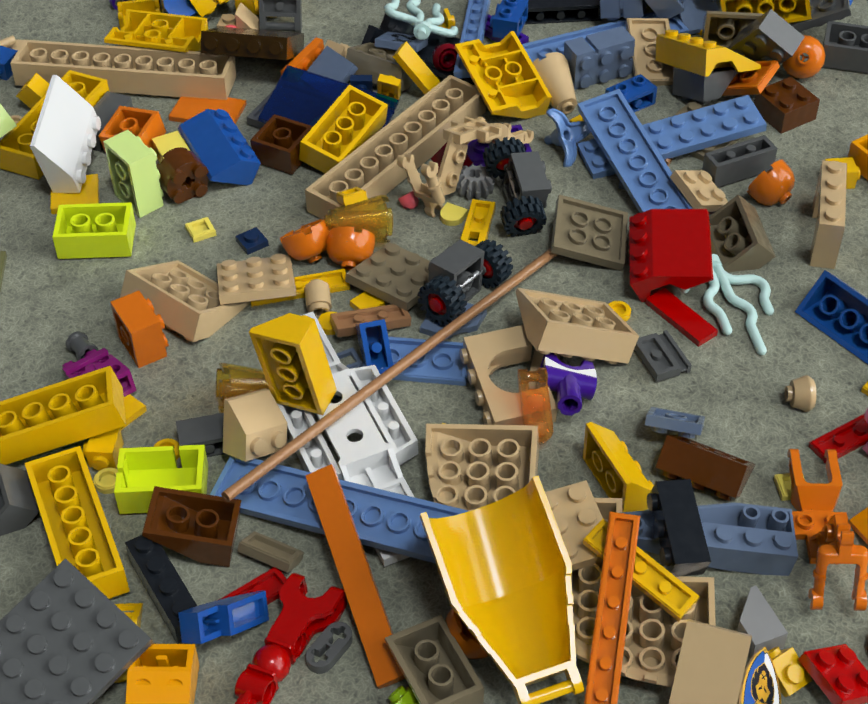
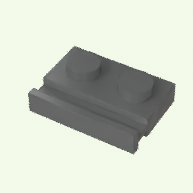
(662, 356)

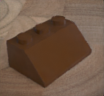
(704, 466)

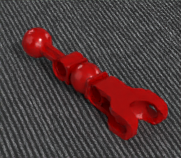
(288, 638)

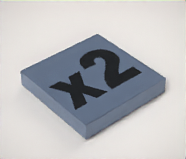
(394, 40)

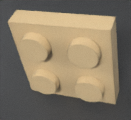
(699, 189)

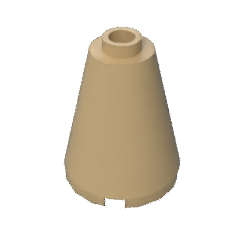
(557, 78)

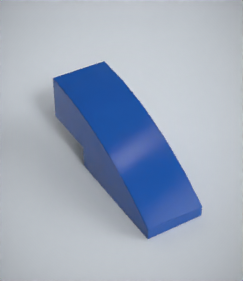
(223, 617)

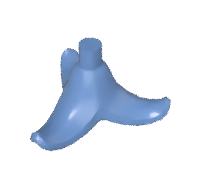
(566, 135)

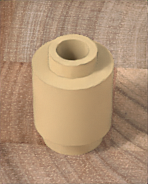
(317, 297)

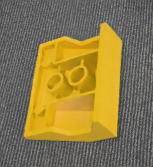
(159, 31)
(698, 55)
(505, 77)

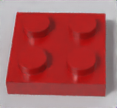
(837, 674)

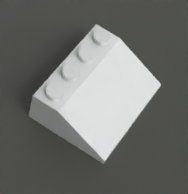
(65, 137)

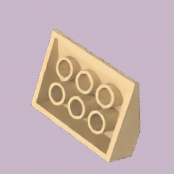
(182, 298)
(575, 327)

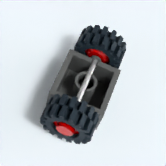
(523, 185)
(458, 277)

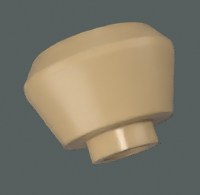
(801, 393)

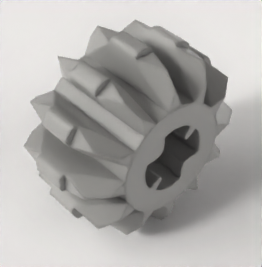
(475, 182)

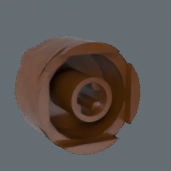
(182, 175)

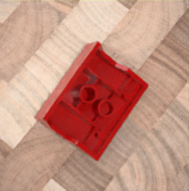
(669, 249)

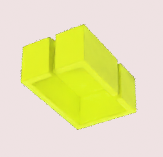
(157, 466)

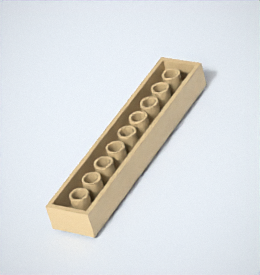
(130, 68)
(413, 132)

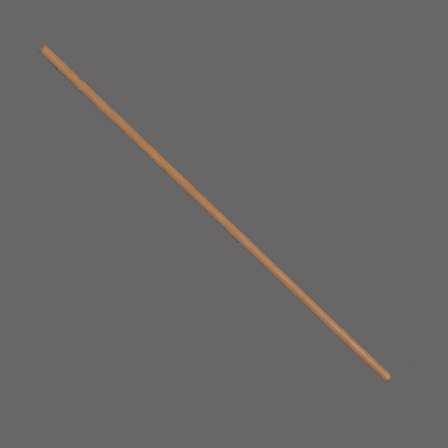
(302, 439)

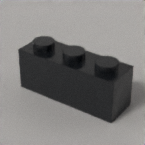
(678, 528)

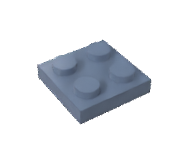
(686, 424)

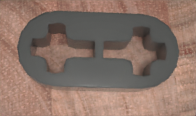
(324, 644)

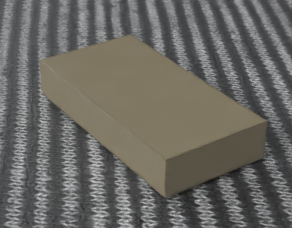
(270, 551)

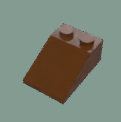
(193, 524)

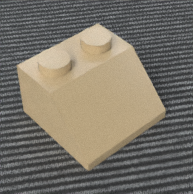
(253, 425)

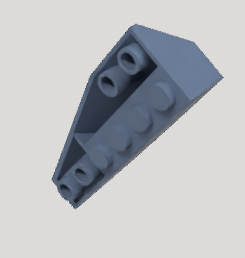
(738, 537)

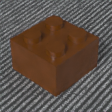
(786, 105)
(279, 143)

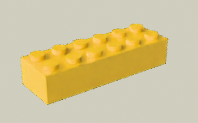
(15, 145)
(60, 414)
(76, 519)

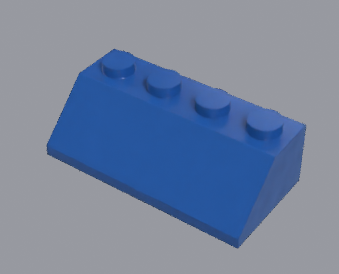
(220, 147)
(838, 313)

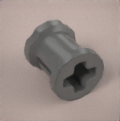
(79, 344)

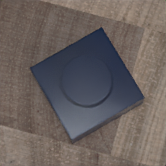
(362, 81)
(252, 240)

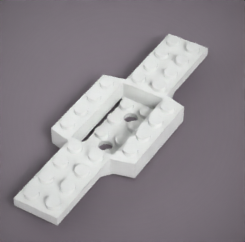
(385, 433)

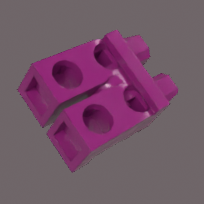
(99, 359)

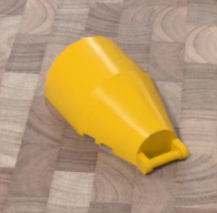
(512, 588)

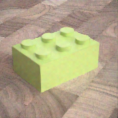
(134, 172)

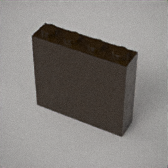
(252, 43)

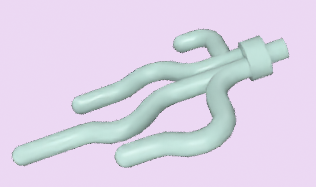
(421, 28)
(724, 279)

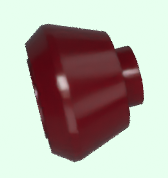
(444, 57)

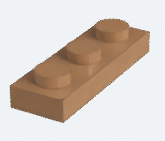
(344, 322)

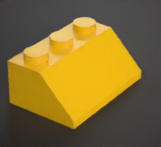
(615, 468)

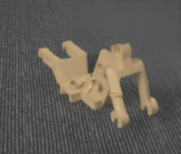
(454, 155)

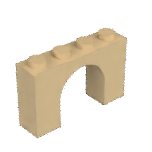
(830, 211)
(488, 353)

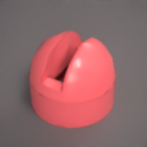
(409, 200)

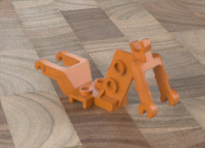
(825, 531)

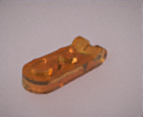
(536, 402)

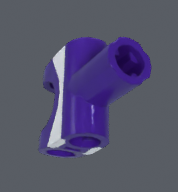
(570, 383)

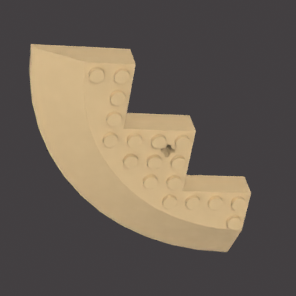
(489, 462)

